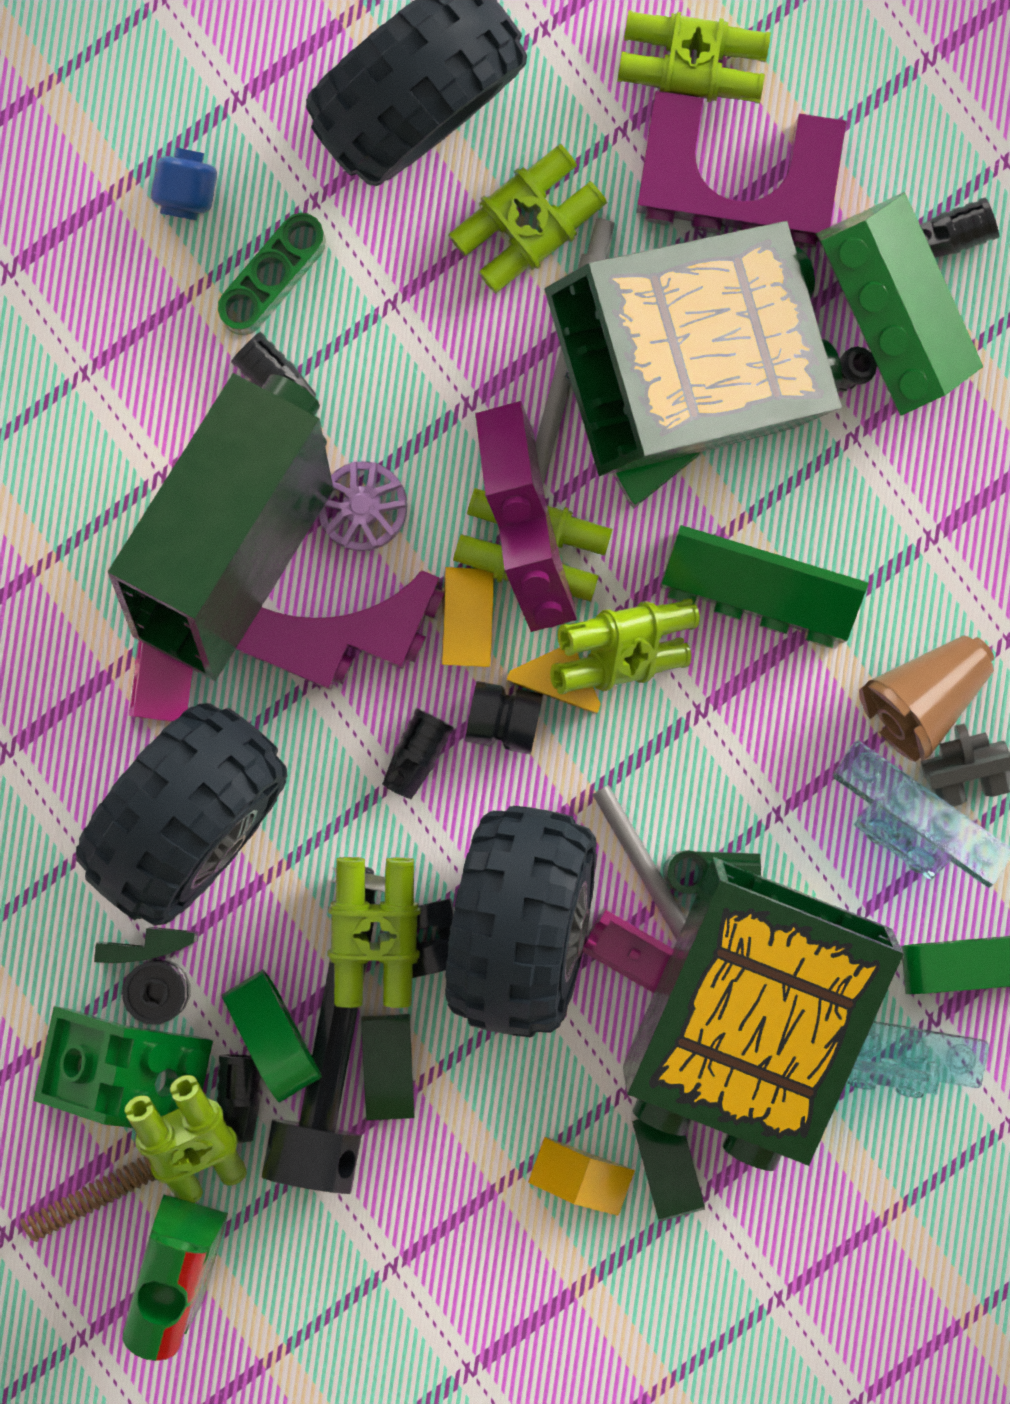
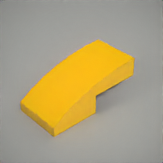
(467, 617)

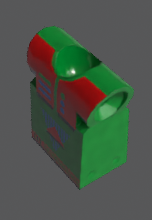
(172, 1277)

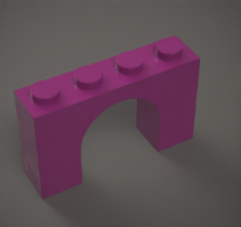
(675, 189)

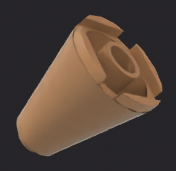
(927, 695)

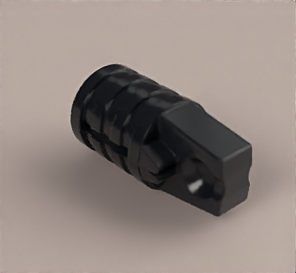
(961, 228)
(261, 359)
(416, 753)
(239, 1094)

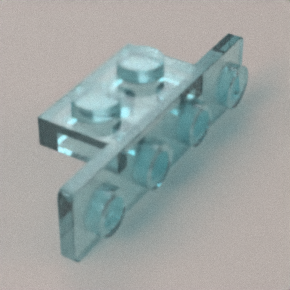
(916, 821)
(917, 1060)

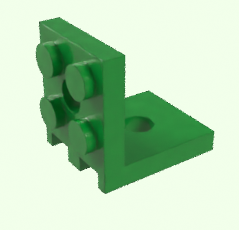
(115, 1066)

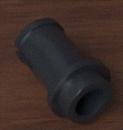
(857, 367)

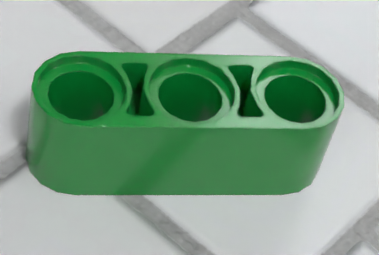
(279, 251)
(956, 965)
(271, 1036)

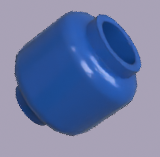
(184, 184)

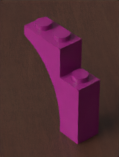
(521, 511)
(319, 646)

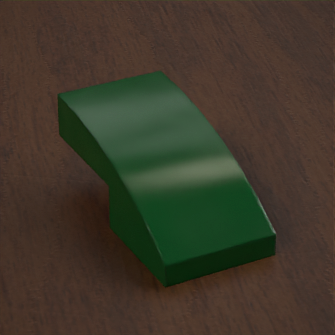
(157, 943)
(387, 1067)
(669, 1172)

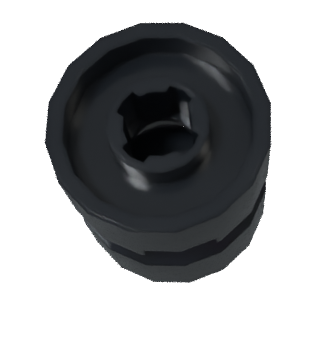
(503, 717)
(434, 952)
(156, 991)

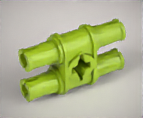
(710, 40)
(527, 245)
(566, 529)
(624, 646)
(394, 949)
(186, 1140)

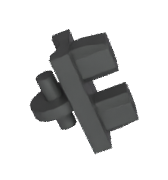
(968, 760)

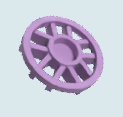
(364, 506)

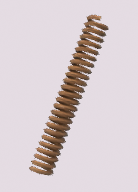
(92, 1205)

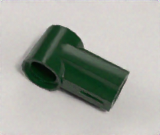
(747, 861)

